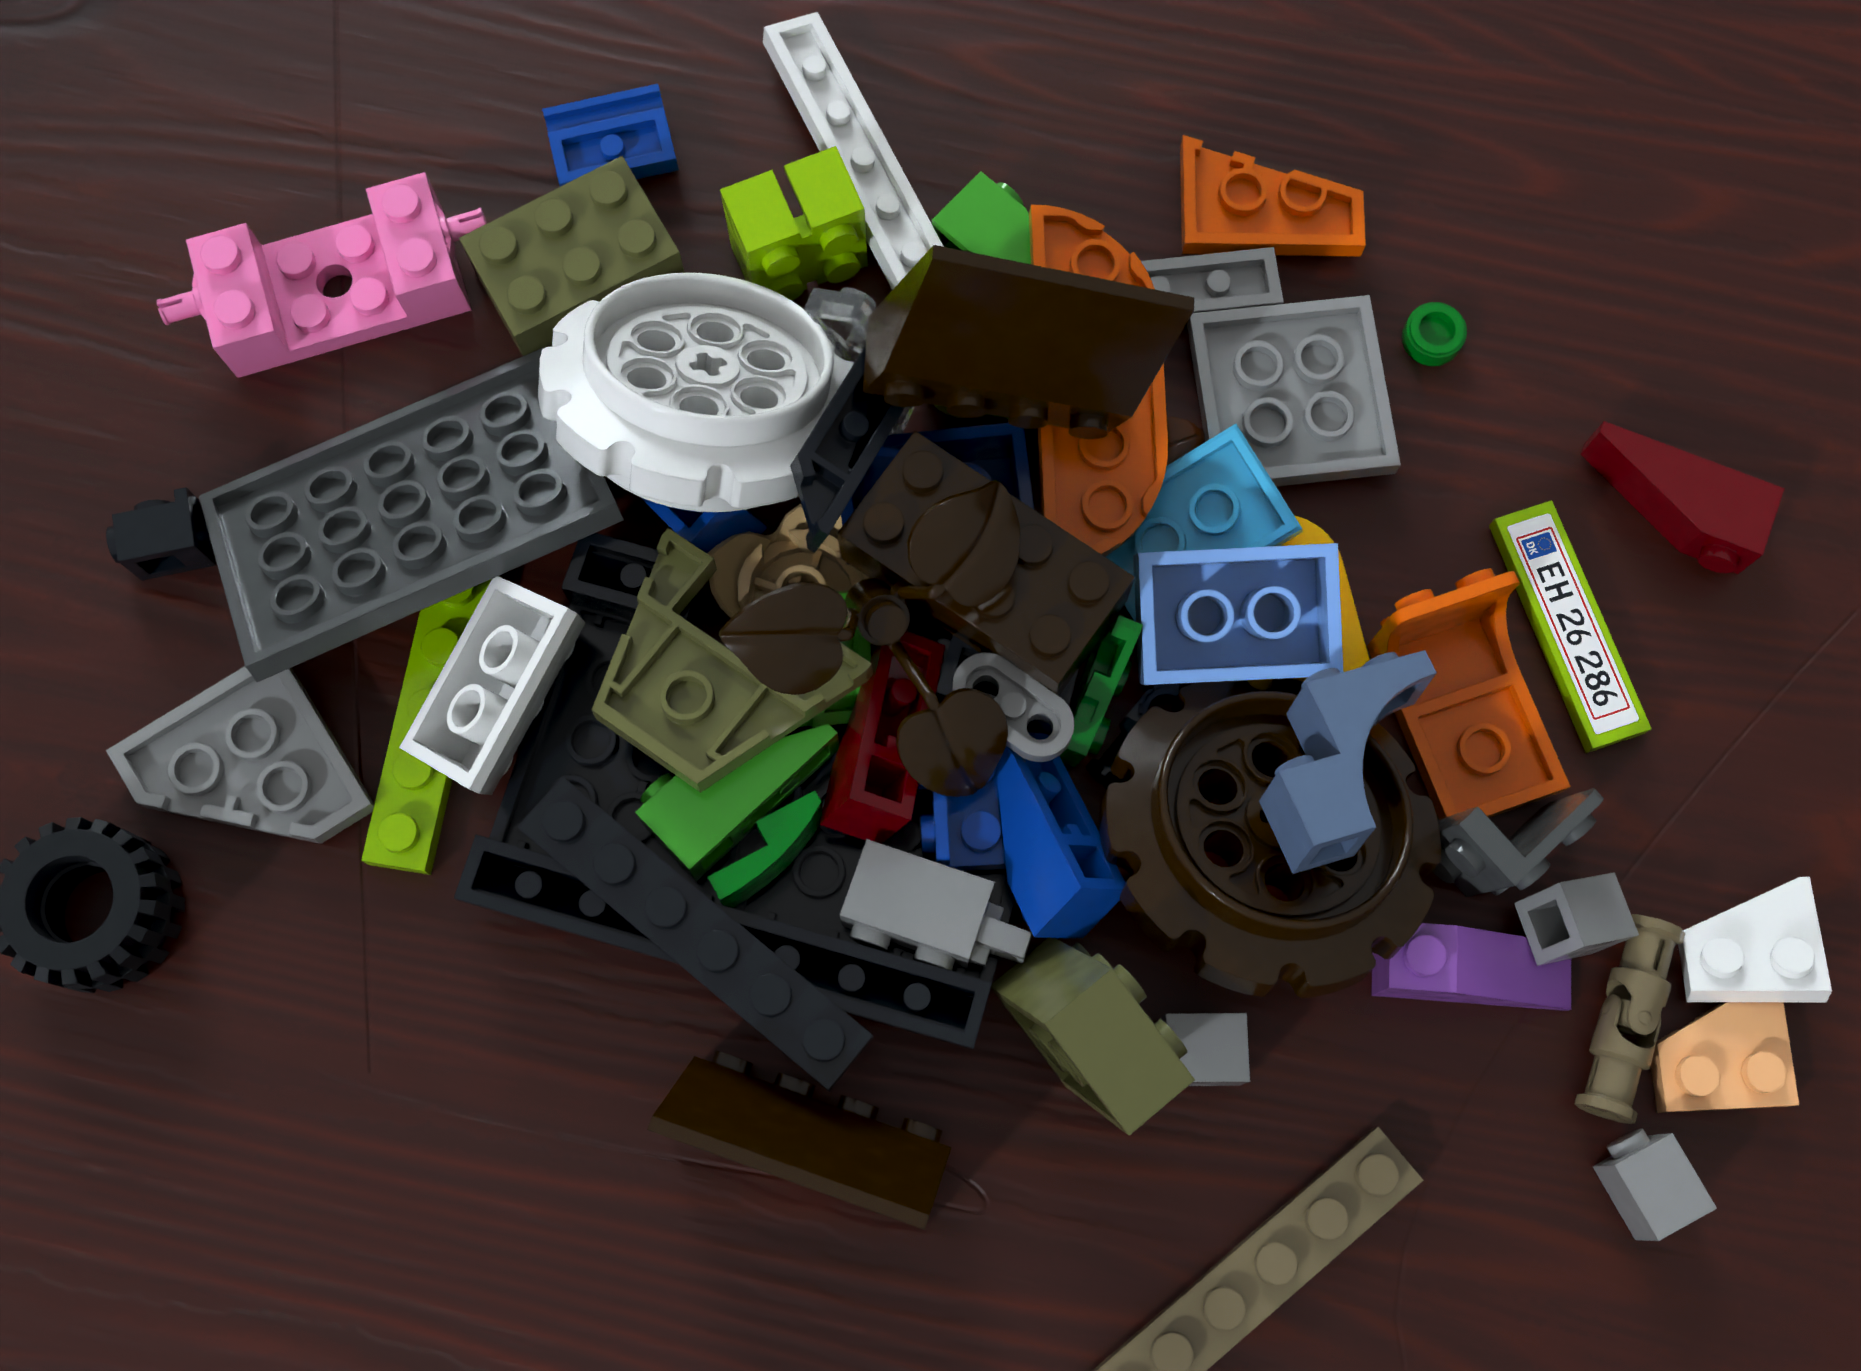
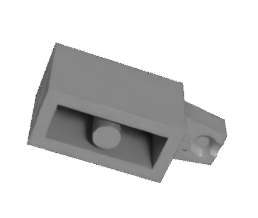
(928, 910)

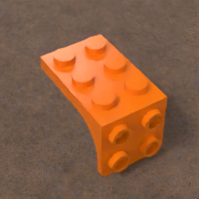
(1476, 720)

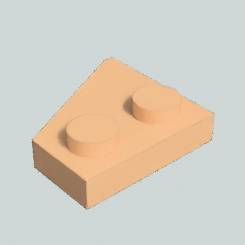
(1726, 1061)

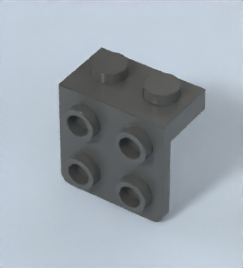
(1484, 860)

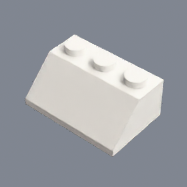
(493, 685)

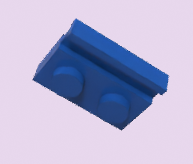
(611, 126)

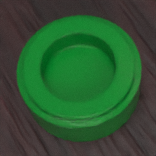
(1434, 334)

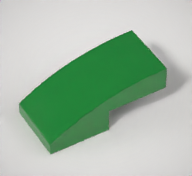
(784, 835)

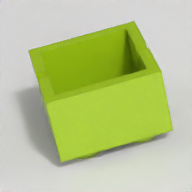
(791, 251)

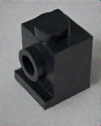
(161, 537)

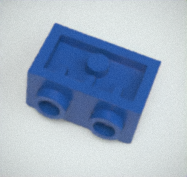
(965, 829)

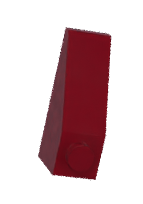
(1688, 499)
(868, 785)

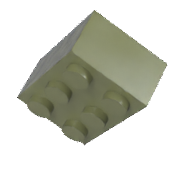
(569, 251)
(1095, 1032)

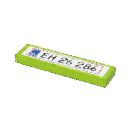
(1569, 627)

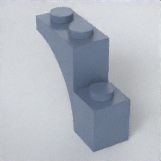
(1320, 797)

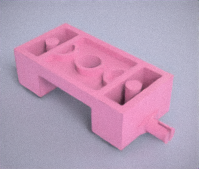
(269, 299)

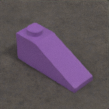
(1472, 968)

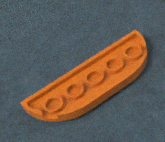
(1109, 483)

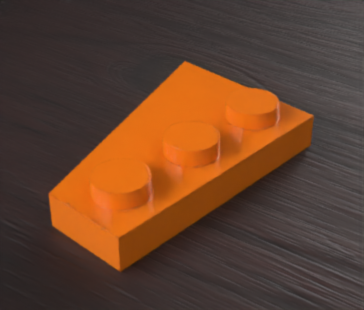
(1247, 206)

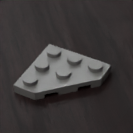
(246, 760)

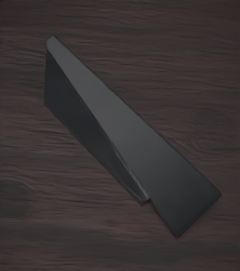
(840, 452)

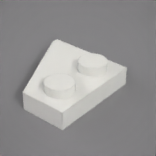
(1759, 951)

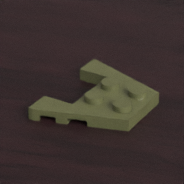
(688, 694)

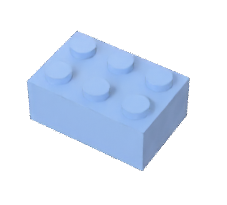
(1238, 613)

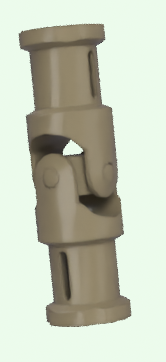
(1634, 1008)

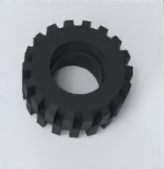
(41, 883)

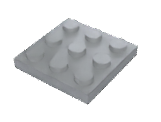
(1298, 386)

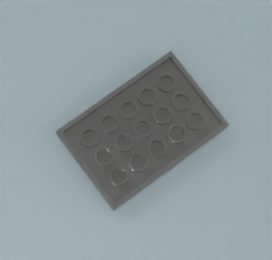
(398, 517)

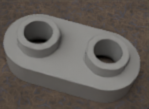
(1022, 702)

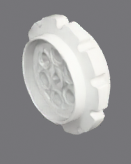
(690, 389)

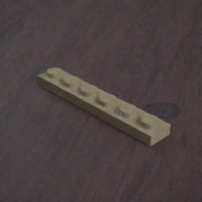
(1272, 1261)

